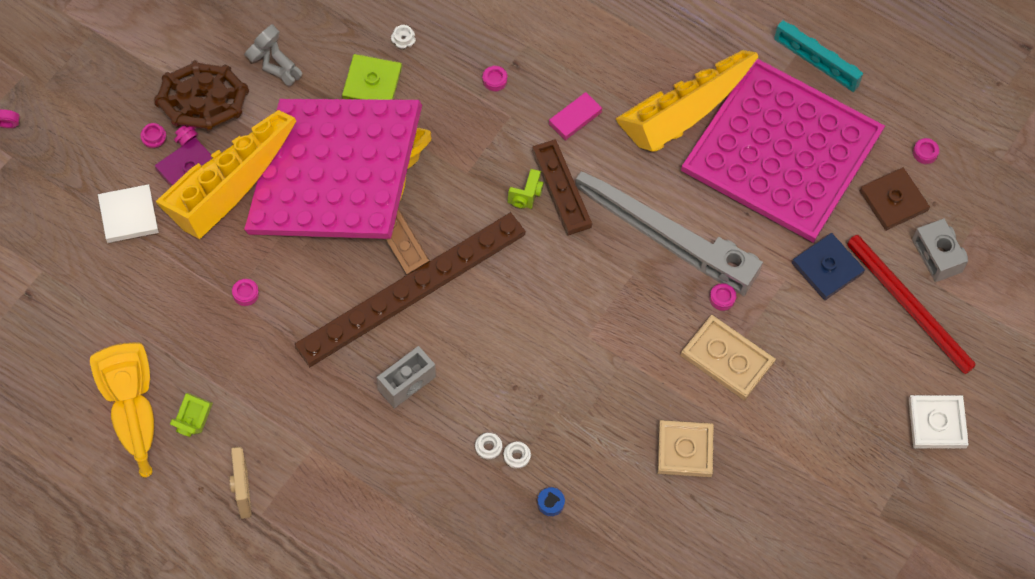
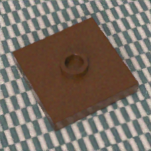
(894, 198)

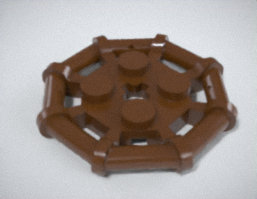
(212, 109)

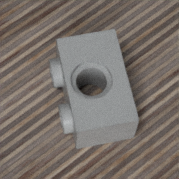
(940, 263)
(406, 377)

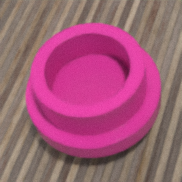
(185, 134)
(153, 135)

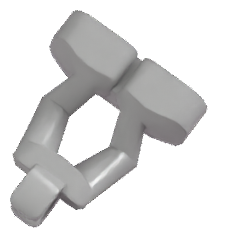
(261, 48)

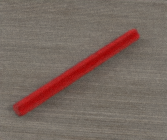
(911, 304)

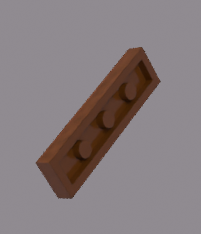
(562, 187)

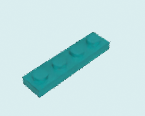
(818, 56)

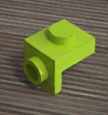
(526, 198)
(192, 415)

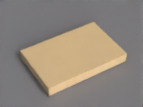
(728, 357)

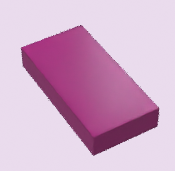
(575, 116)

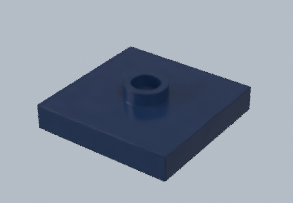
(828, 266)

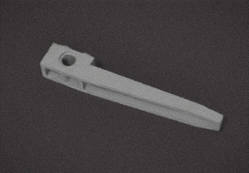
(698, 252)

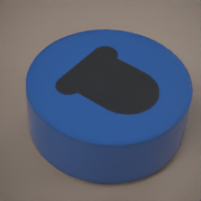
(551, 501)

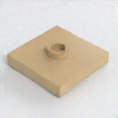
(685, 448)
(240, 484)

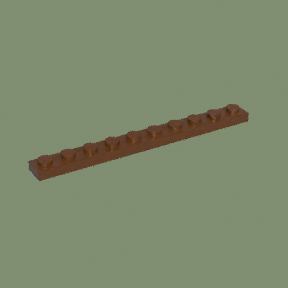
(409, 289)

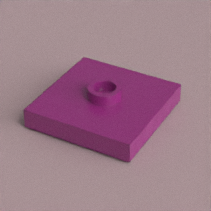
(182, 160)

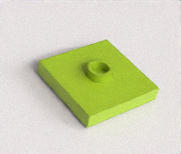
(372, 78)

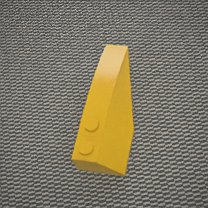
(670, 114)
(217, 186)

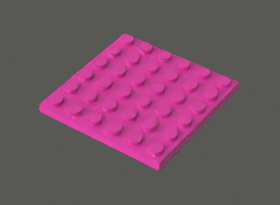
(783, 149)
(337, 169)

